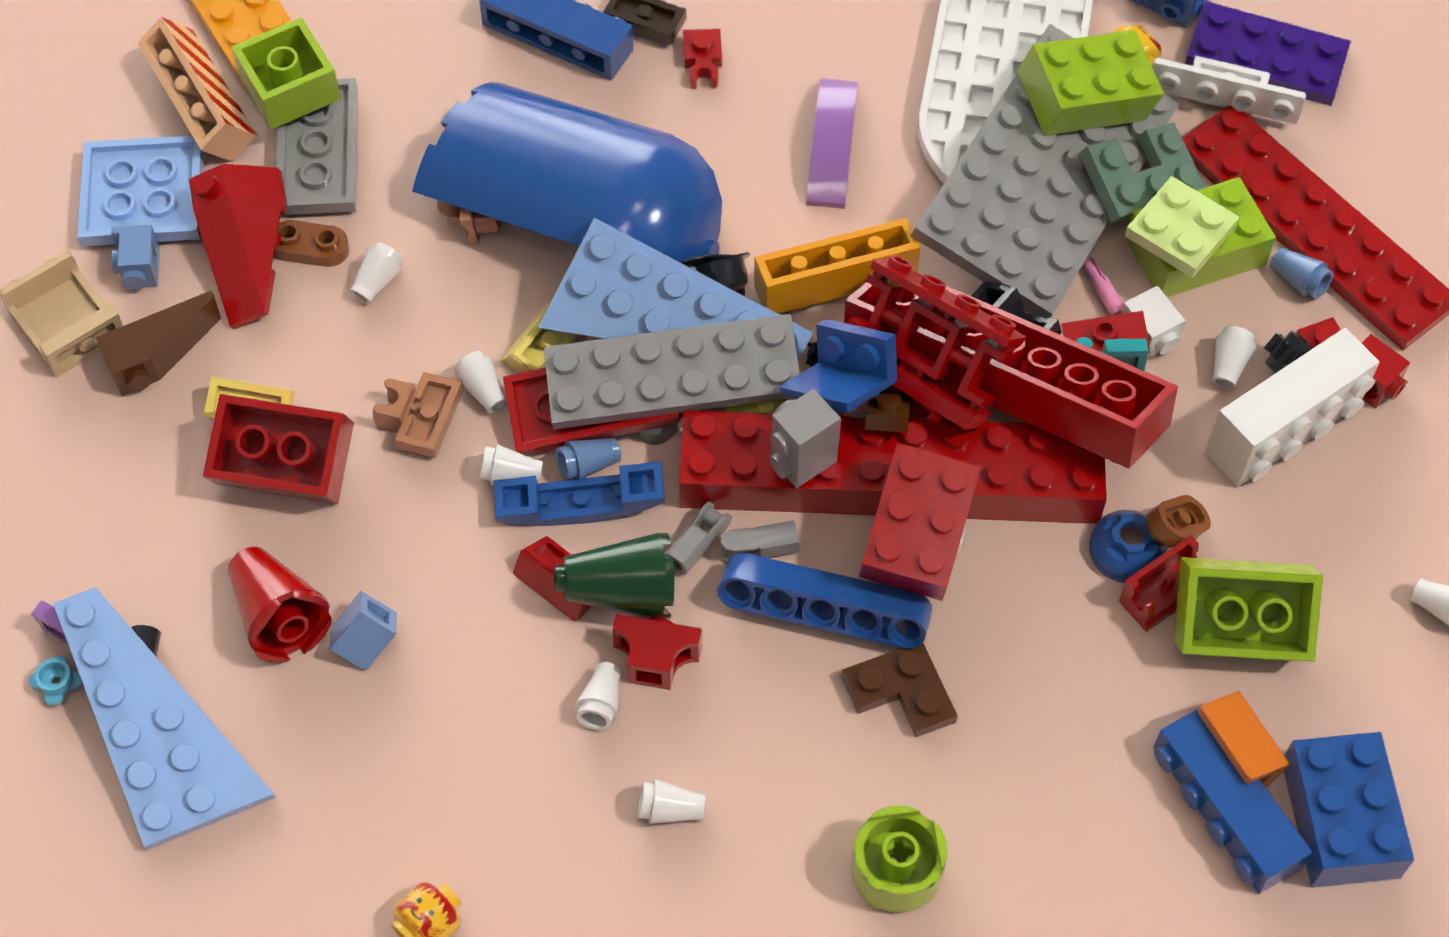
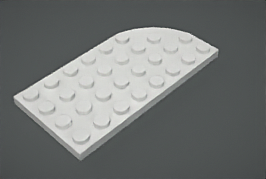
(975, 60)

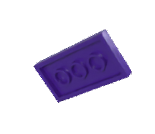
(1291, 54)

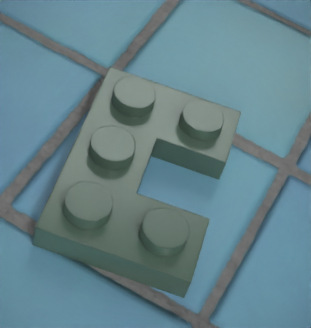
(1127, 191)

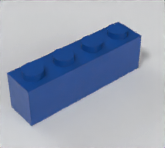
(565, 31)
(1236, 813)

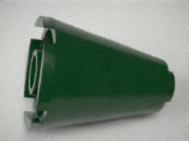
(621, 577)

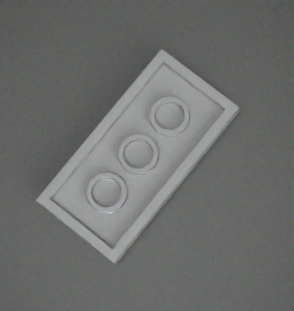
(321, 156)

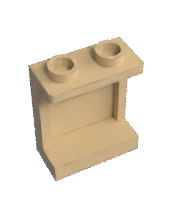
(59, 312)

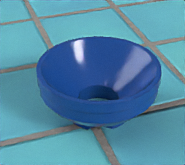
(1116, 557)

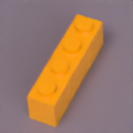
(829, 266)

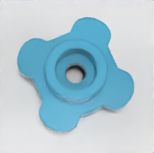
(47, 671)

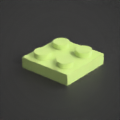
(1181, 226)

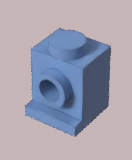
(136, 256)

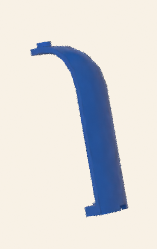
(565, 165)

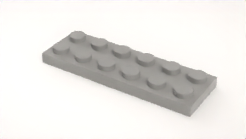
(670, 371)

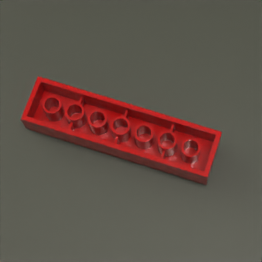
(1053, 383)

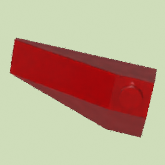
(239, 225)

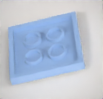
(138, 185)

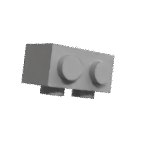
(804, 438)

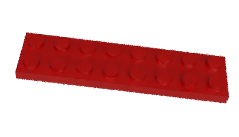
(1319, 223)

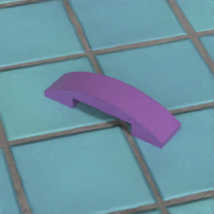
(832, 143)

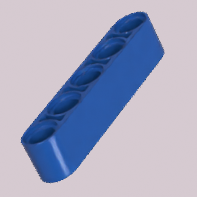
(825, 600)

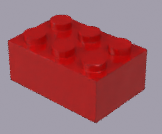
(278, 448)
(919, 521)

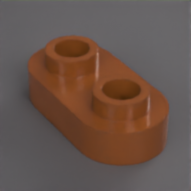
(308, 245)
(1177, 520)

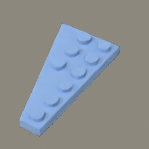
(633, 289)
(161, 743)

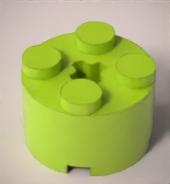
(919, 845)

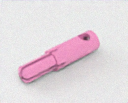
(1103, 287)

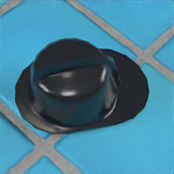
(723, 268)

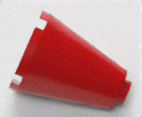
(276, 606)

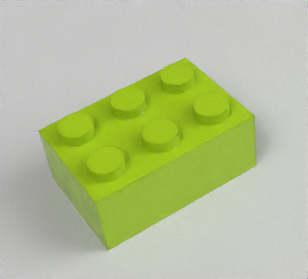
(1089, 82)
(1241, 251)
(1248, 609)

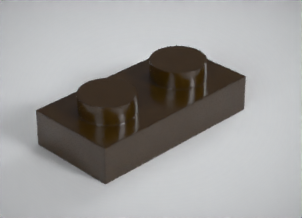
(650, 17)

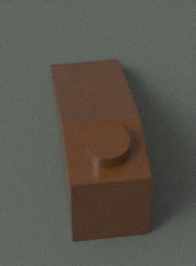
(155, 344)

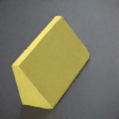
(528, 350)

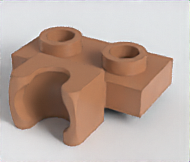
(419, 414)

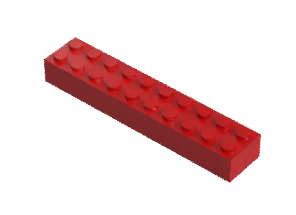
(1021, 475)

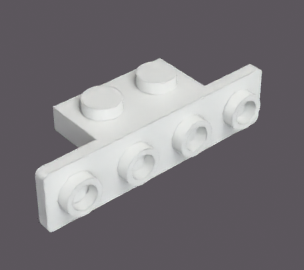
(1230, 85)

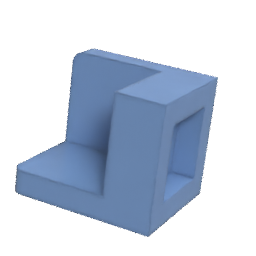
(363, 630)

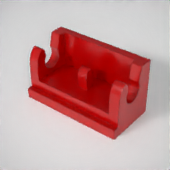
(1153, 590)

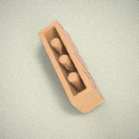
(197, 89)

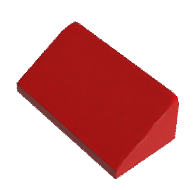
(536, 570)

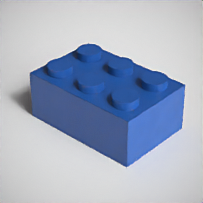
(1347, 809)

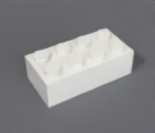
(1292, 408)

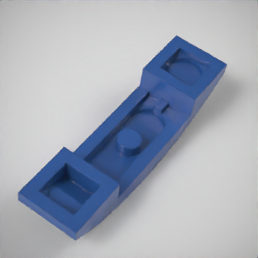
(579, 501)

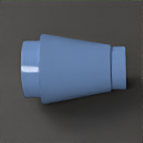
(1302, 272)
(586, 457)

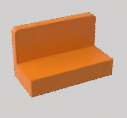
(1244, 739)

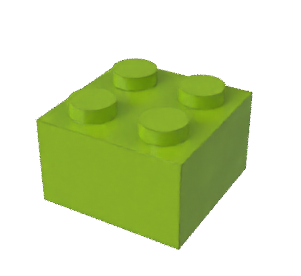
(286, 73)

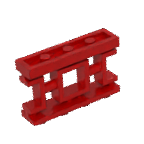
(919, 374)

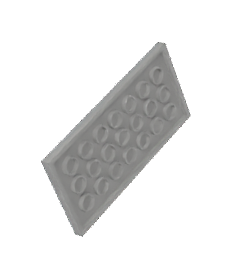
(1023, 200)

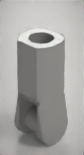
(696, 541)
(761, 541)

